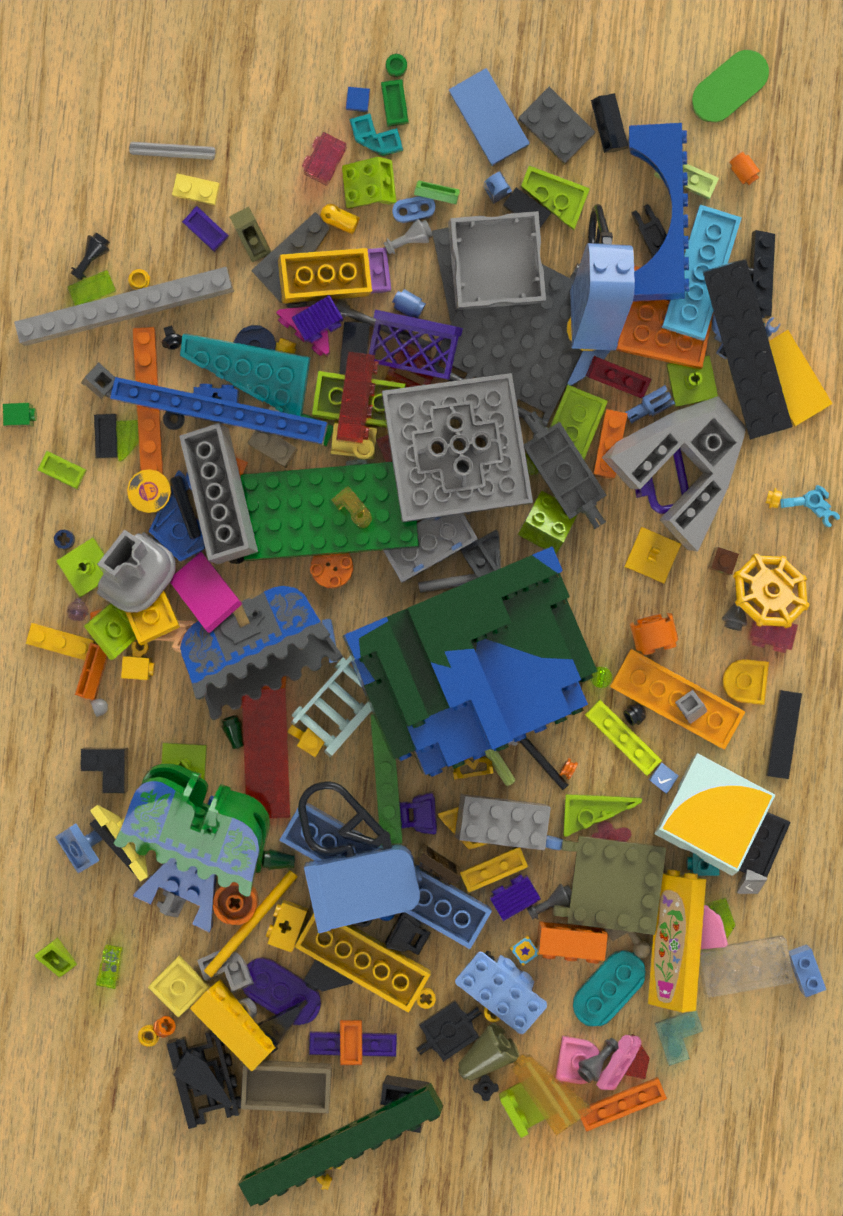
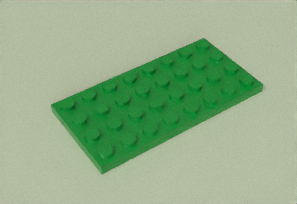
(296, 516)

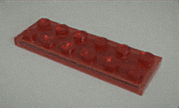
(267, 751)

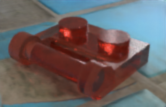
(419, 362)

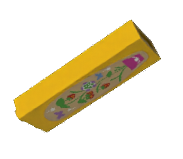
(677, 942)

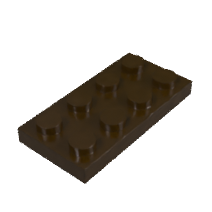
(432, 860)

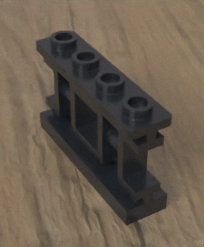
(222, 1073)

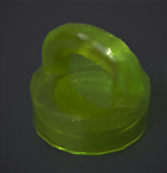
(602, 677)

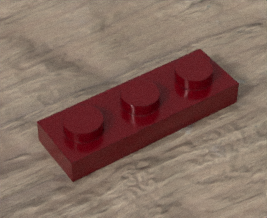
(618, 377)

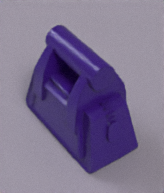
(424, 813)

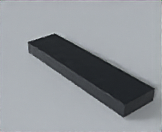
(784, 734)

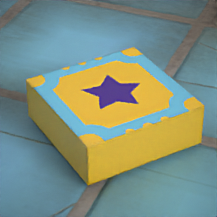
(524, 950)

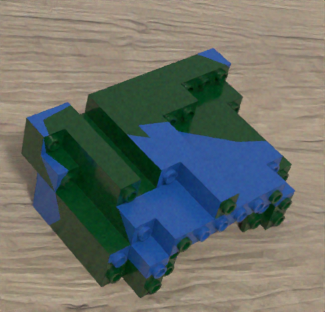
(474, 665)

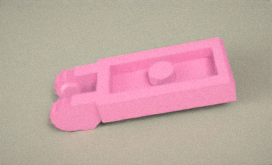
(619, 1062)

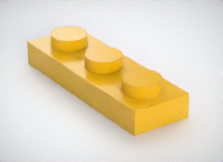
(58, 641)
(493, 869)

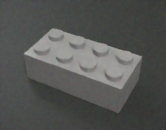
(502, 822)

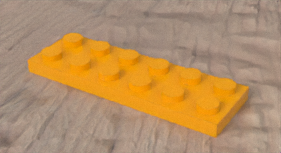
(661, 688)

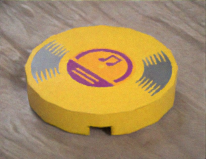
(149, 491)

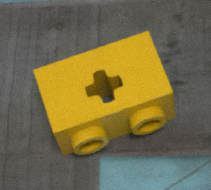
(287, 938)

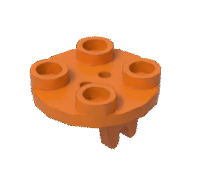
(326, 575)

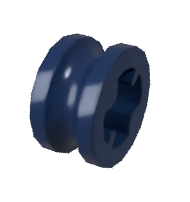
(69, 534)

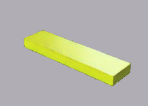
(623, 737)

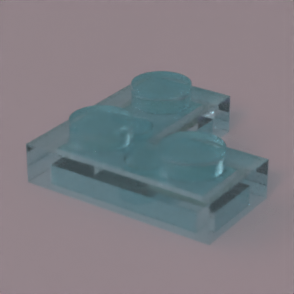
(671, 1035)

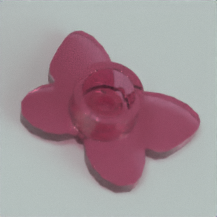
(606, 831)

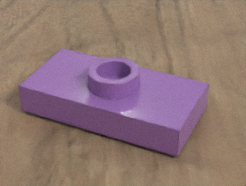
(379, 270)

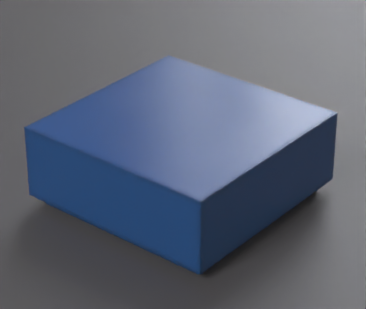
(357, 99)

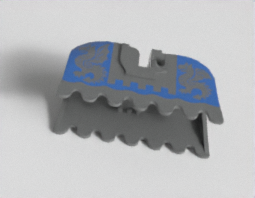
(240, 661)

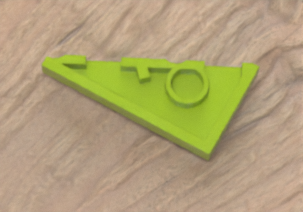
(586, 810)

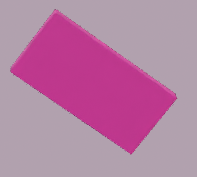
(205, 592)

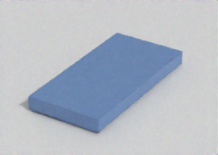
(489, 117)

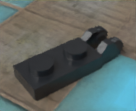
(651, 232)

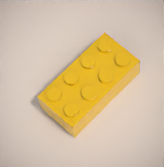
(324, 273)

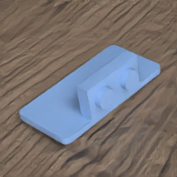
(502, 990)

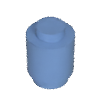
(408, 303)

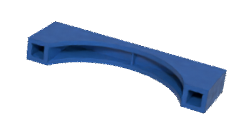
(663, 150)

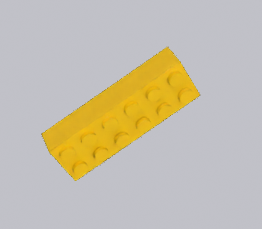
(366, 962)

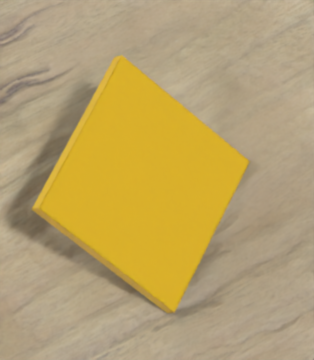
(652, 555)

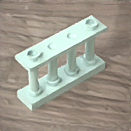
(346, 726)

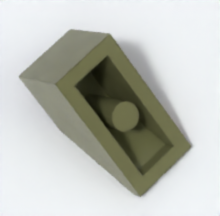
(250, 234)

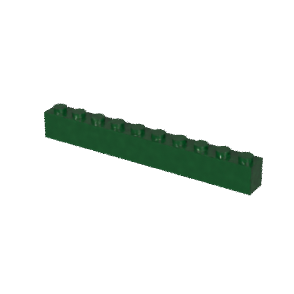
(341, 1145)

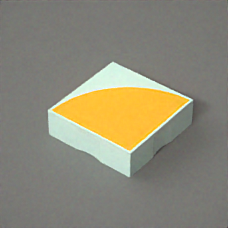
(715, 814)

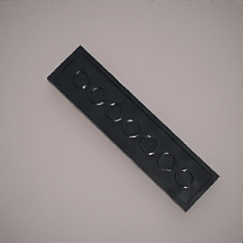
(747, 348)

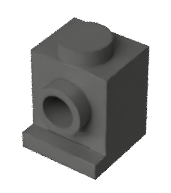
(100, 374)

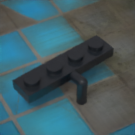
(762, 269)

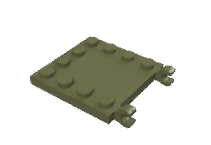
(614, 884)

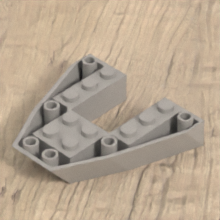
(711, 440)

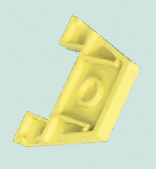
(114, 825)

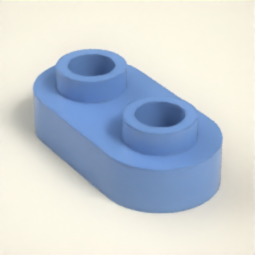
(413, 209)

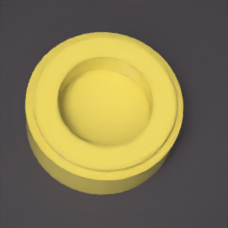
(364, 451)

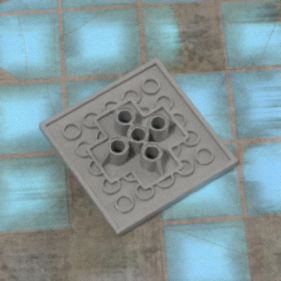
(429, 481)

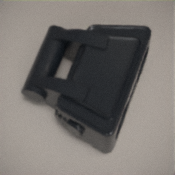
(404, 932)

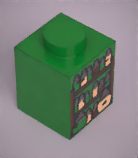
(19, 415)

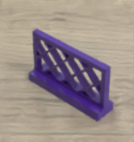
(417, 325)

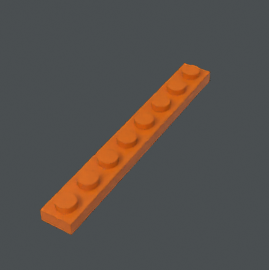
(148, 418)

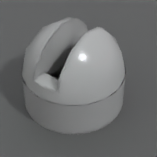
(99, 706)

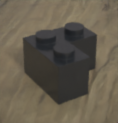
(112, 763)
(397, 1087)

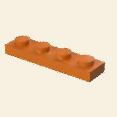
(624, 1103)

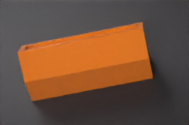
(92, 672)

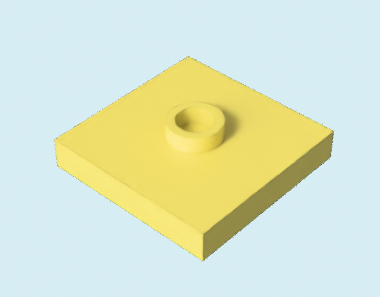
(178, 986)

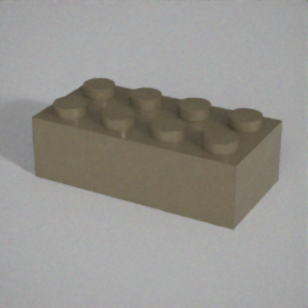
(287, 1087)

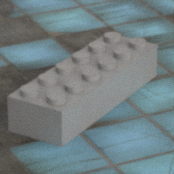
(218, 493)

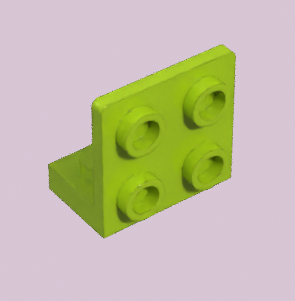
(369, 182)
(546, 523)
(520, 1108)

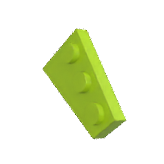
(556, 194)

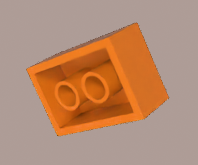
(571, 942)

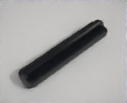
(185, 507)

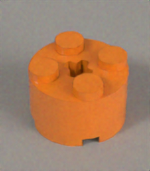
(654, 633)
(231, 913)

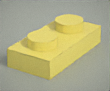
(196, 189)

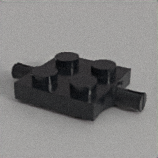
(449, 1030)

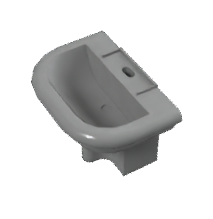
(135, 572)

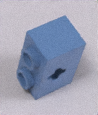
(806, 971)

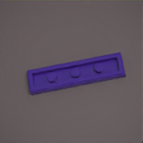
(372, 1044)

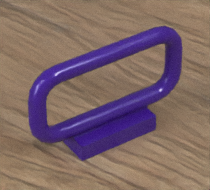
(649, 489)

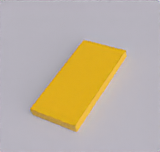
(798, 381)

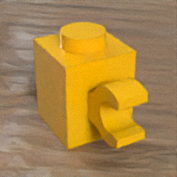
(137, 666)
(308, 740)

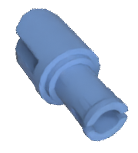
(651, 404)

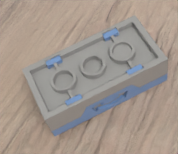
(437, 541)

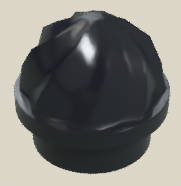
(635, 714)

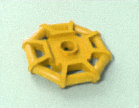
(763, 599)

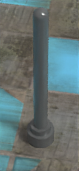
(345, 310)

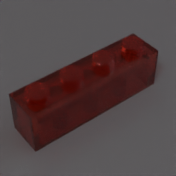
(356, 397)

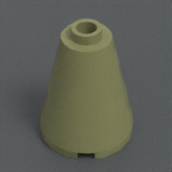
(488, 1054)

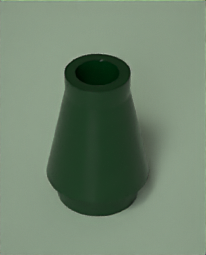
(233, 730)
(277, 860)

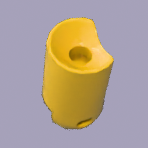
(339, 218)

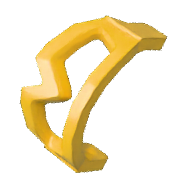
(457, 773)

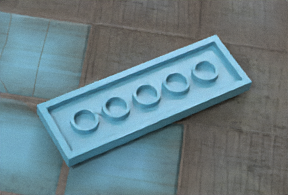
(709, 248)

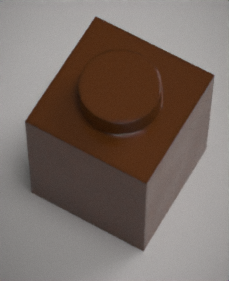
(723, 561)

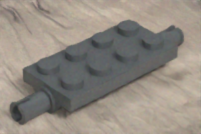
(564, 470)

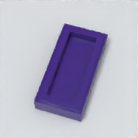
(205, 229)

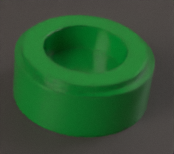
(396, 65)

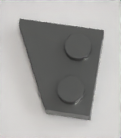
(483, 554)

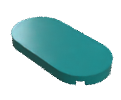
(609, 988)

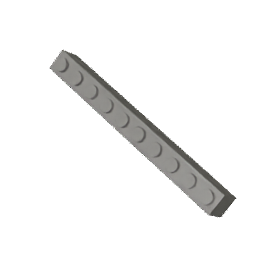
(124, 306)

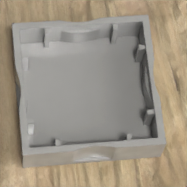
(496, 260)

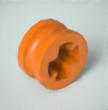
(568, 768)
(166, 1021)

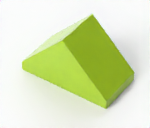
(56, 958)

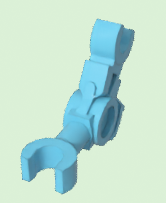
(814, 501)

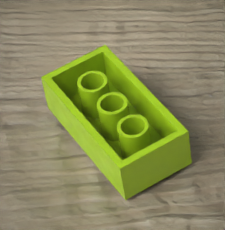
(329, 397)

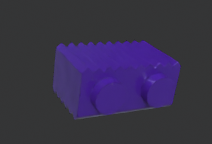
(318, 319)
(514, 897)

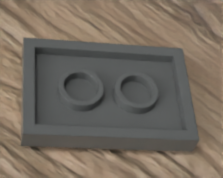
(556, 125)

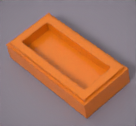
(350, 1042)

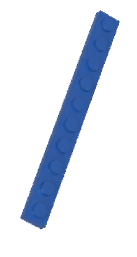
(219, 410)

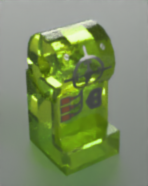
(110, 967)

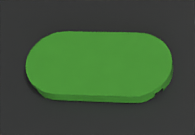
(730, 86)

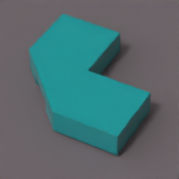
(381, 143)

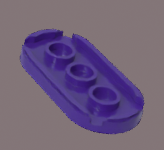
(280, 989)

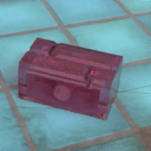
(324, 159)

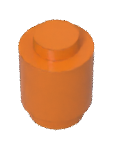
(745, 168)

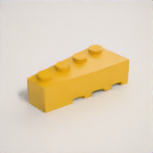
(233, 1025)

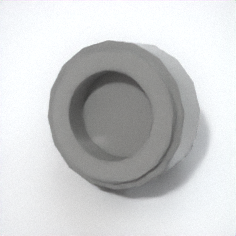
(249, 1006)

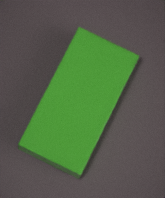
(437, 192)

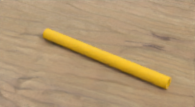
(247, 927)

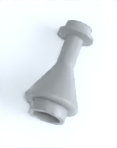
(417, 233)

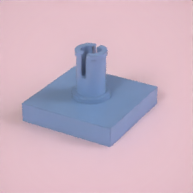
(79, 847)

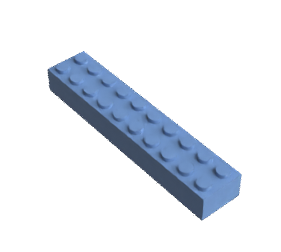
(439, 905)

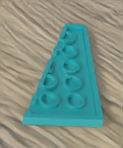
(260, 372)

